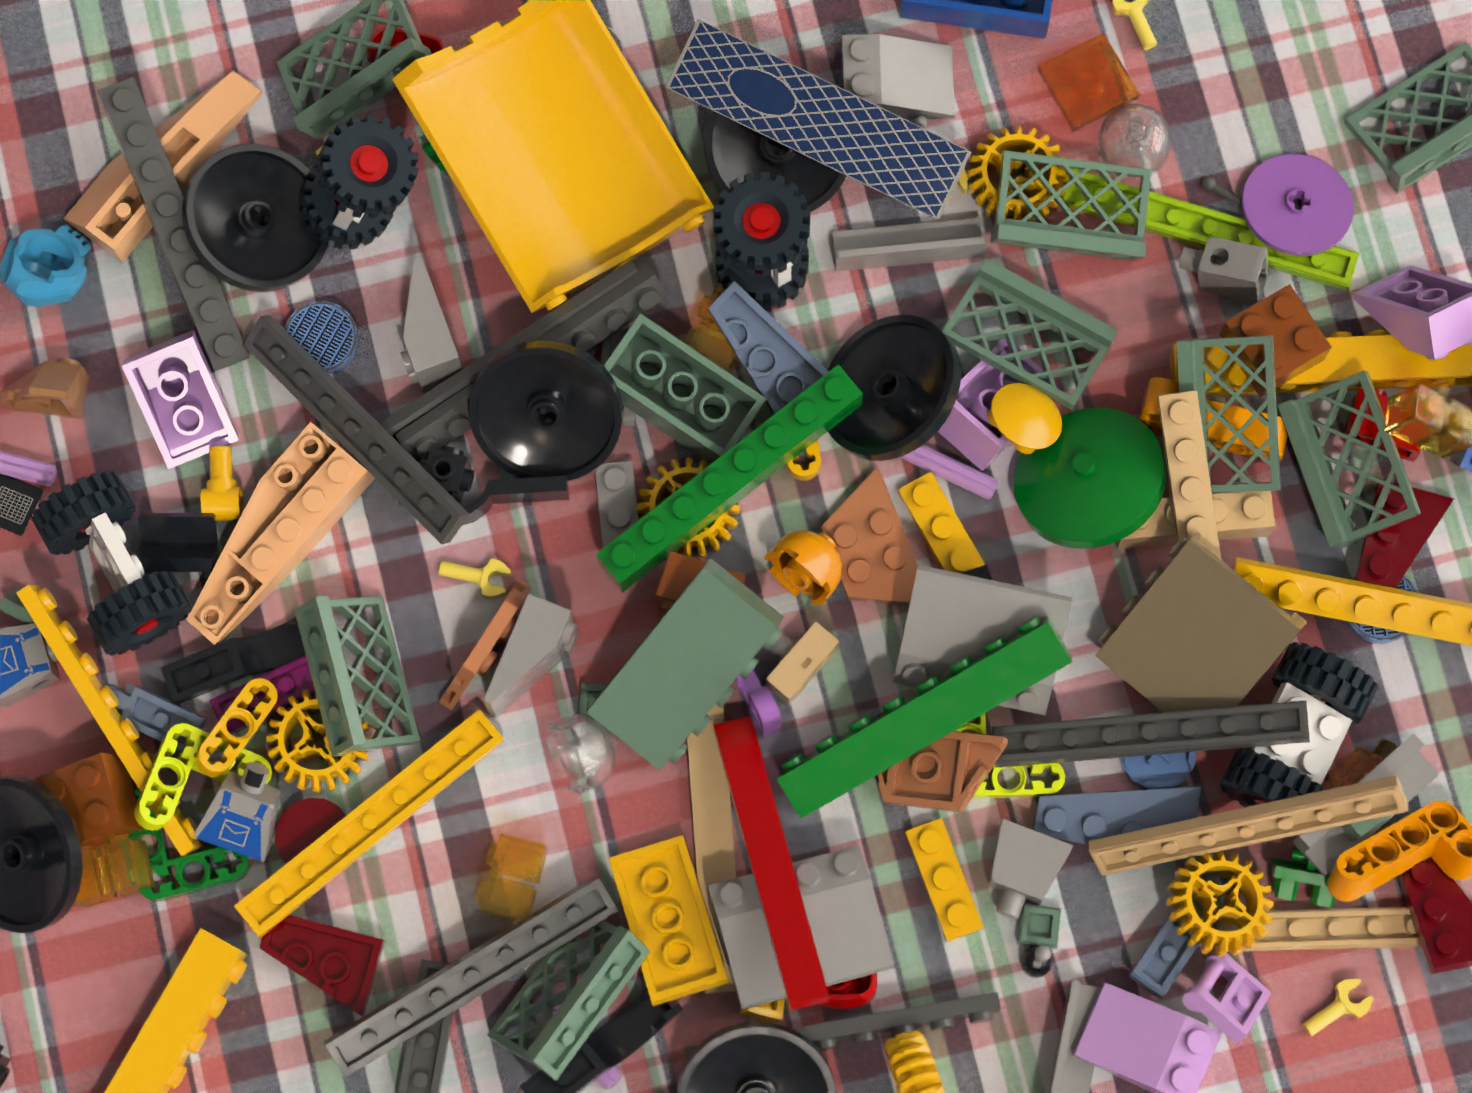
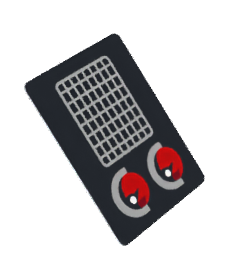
(17, 504)

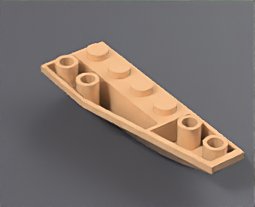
(112, 208)
(278, 529)

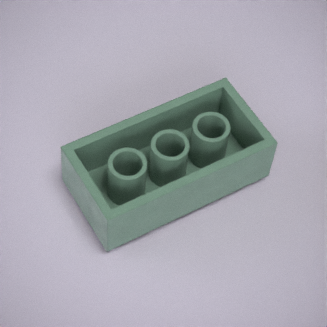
(681, 390)

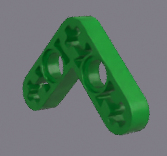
(161, 865)

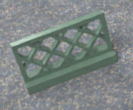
(362, 84)
(1428, 153)
(1076, 238)
(1045, 309)
(1192, 377)
(1319, 473)
(333, 676)
(581, 1002)

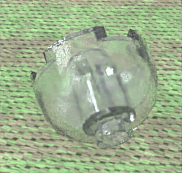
(1135, 137)
(582, 750)

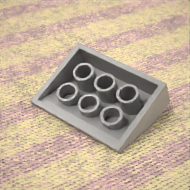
(962, 613)
(840, 916)

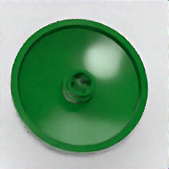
(1093, 480)

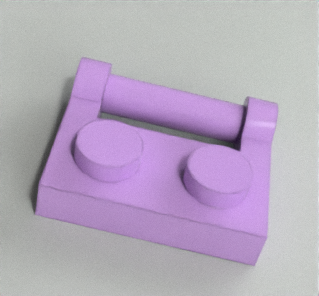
(1238, 1003)

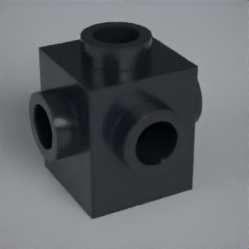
(460, 476)

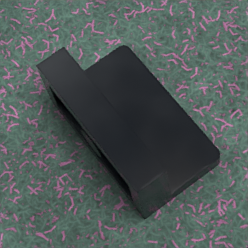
(177, 542)

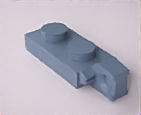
(153, 713)
(1164, 957)

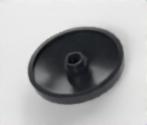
(737, 150)
(248, 220)
(906, 382)
(546, 411)
(37, 856)
(756, 1060)

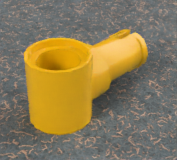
(221, 491)

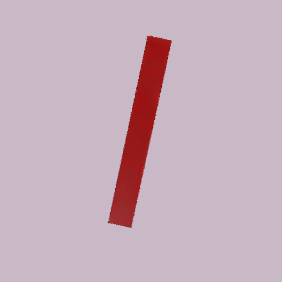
(771, 864)

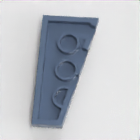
(764, 348)
(1111, 813)

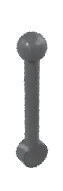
(1209, 183)

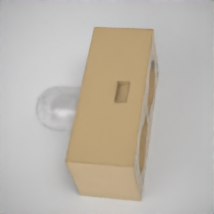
(800, 661)

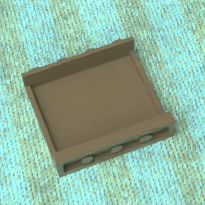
(1197, 634)

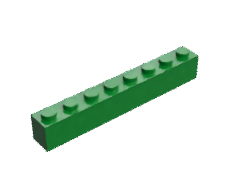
(730, 478)
(924, 716)

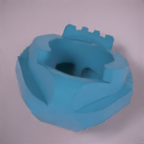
(45, 265)

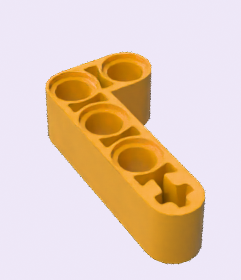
(1218, 432)
(1429, 832)

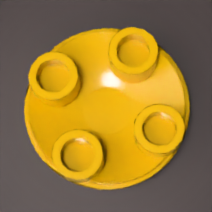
(1025, 417)

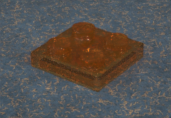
(1088, 81)

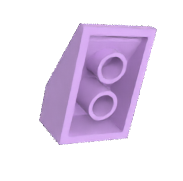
(1421, 310)
(180, 398)
(968, 423)
(1146, 1042)

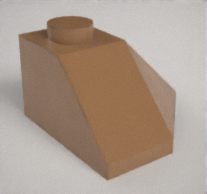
(50, 389)

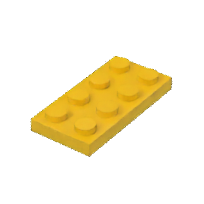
(669, 919)

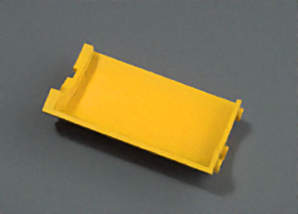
(554, 148)

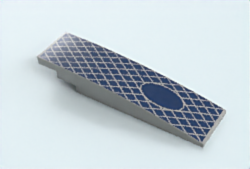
(818, 119)

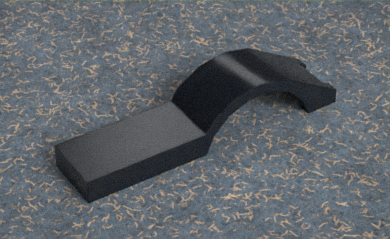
(517, 491)
(233, 661)
(607, 1046)

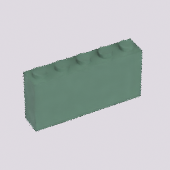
(687, 665)

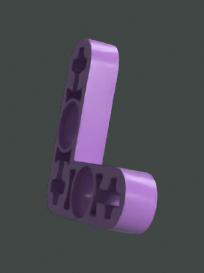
(760, 704)

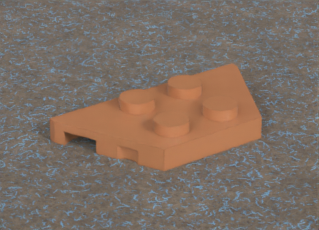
(872, 545)
(482, 655)
(942, 773)

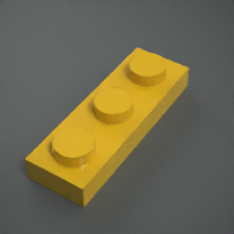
(939, 525)
(944, 880)

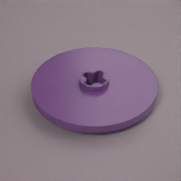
(1272, 214)

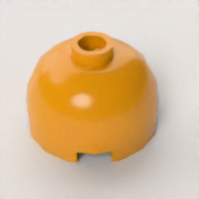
(806, 564)

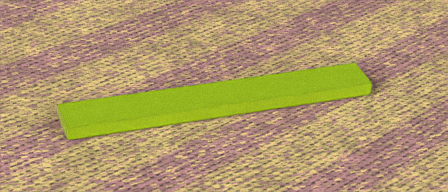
(1196, 224)

